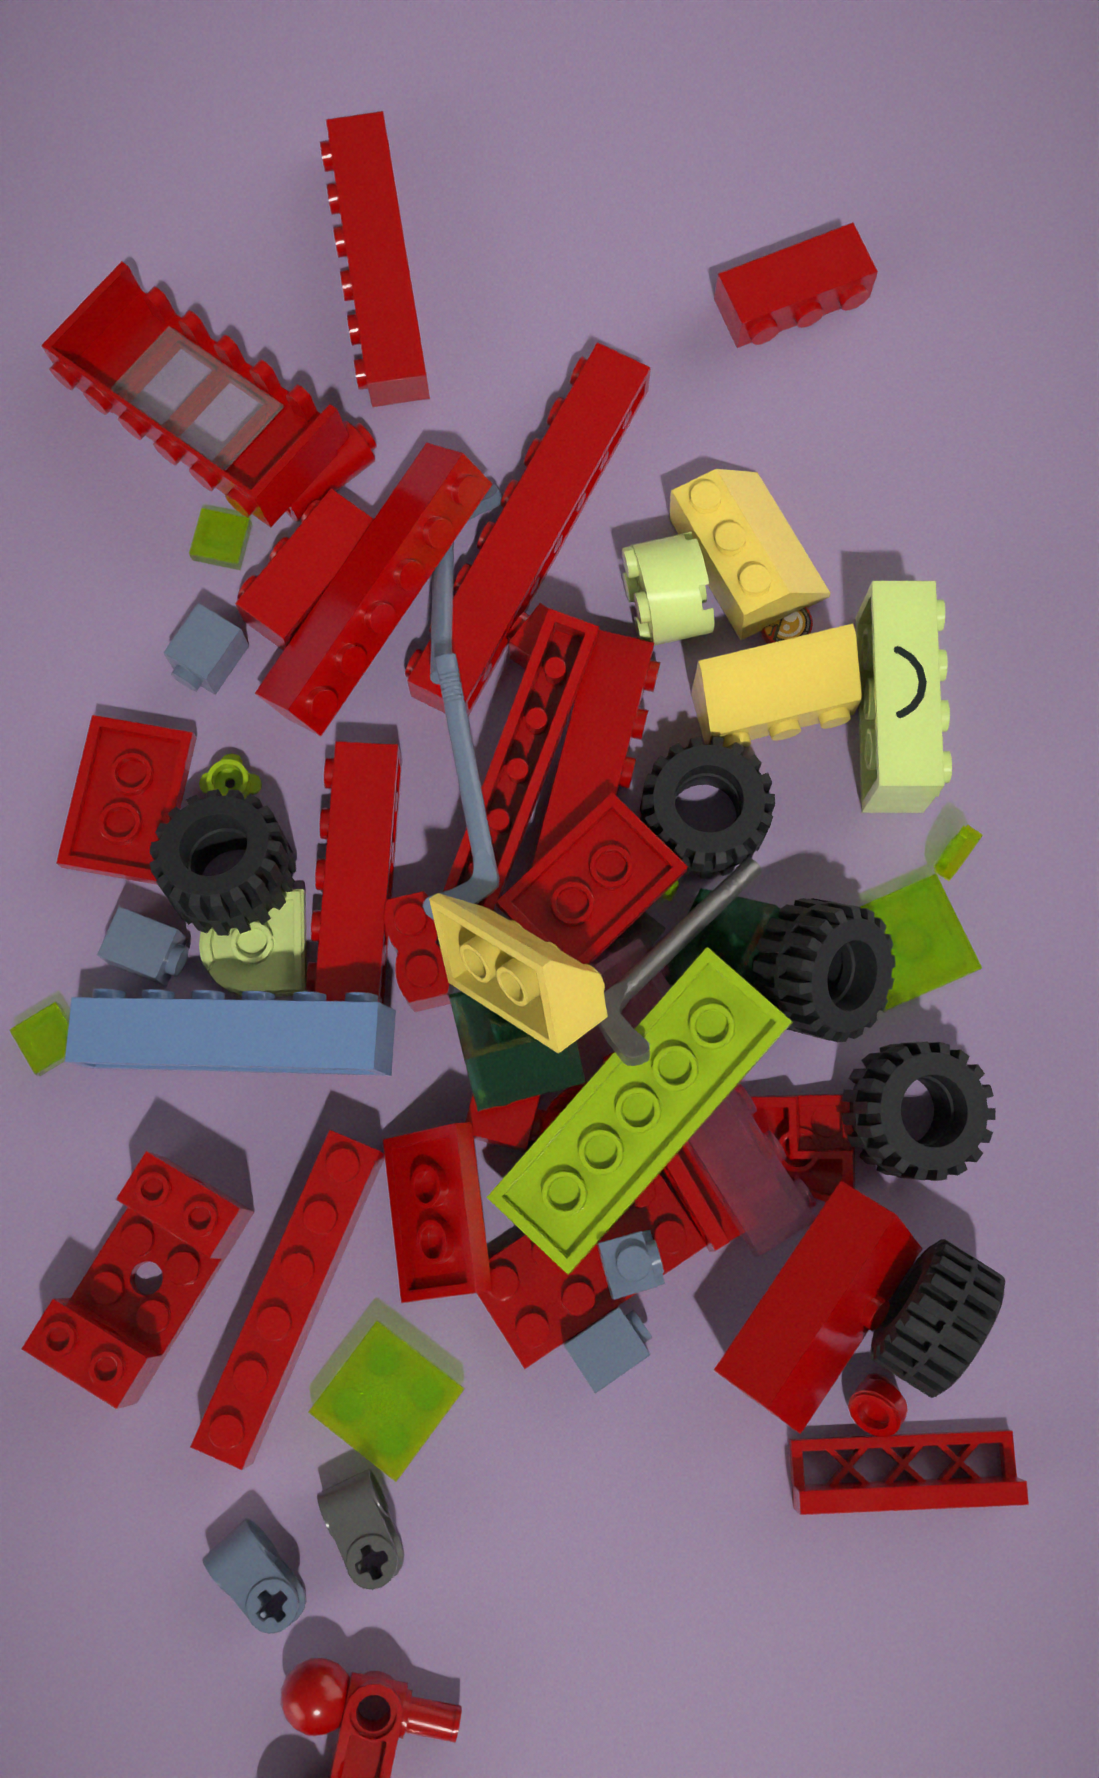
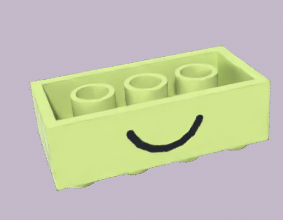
(901, 697)

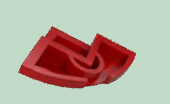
(811, 1137)

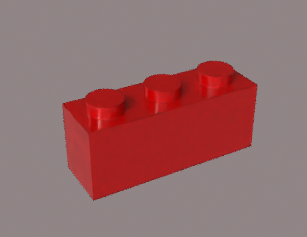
(795, 286)
(301, 568)

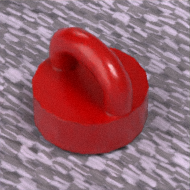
(878, 1406)

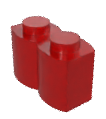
(419, 956)

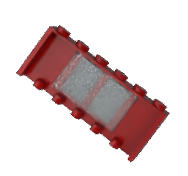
(194, 396)

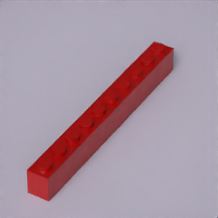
(589, 769)

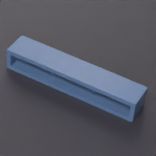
(232, 1034)

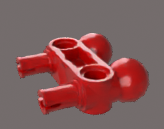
(323, 1697)

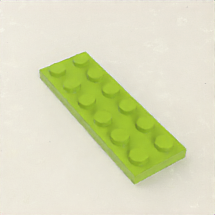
(639, 1116)

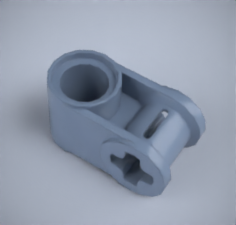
(251, 1570)

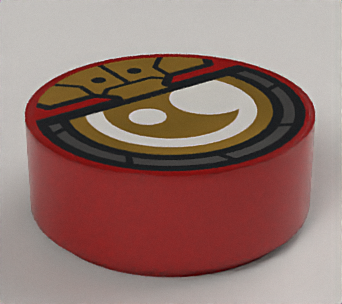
(791, 626)

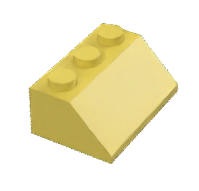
(747, 549)
(779, 688)
(517, 973)

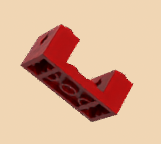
(110, 1331)

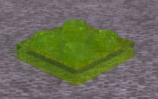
(926, 940)
(386, 1400)

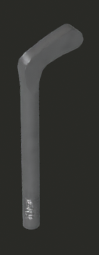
(623, 1039)

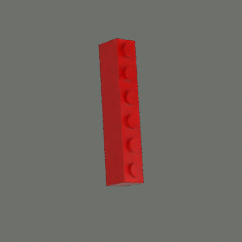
(376, 258)
(374, 588)
(529, 743)
(356, 870)
(288, 1301)

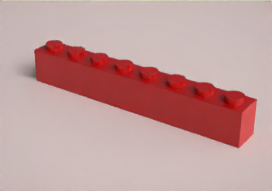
(535, 519)

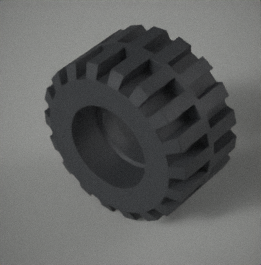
(721, 769)
(201, 834)
(826, 967)
(958, 1110)
(938, 1318)

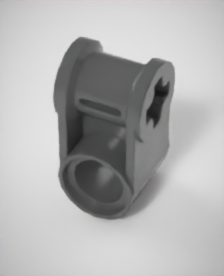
(357, 1518)

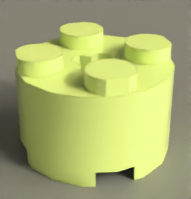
(668, 588)

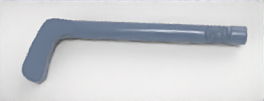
(443, 591)
(485, 873)

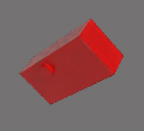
(820, 1306)

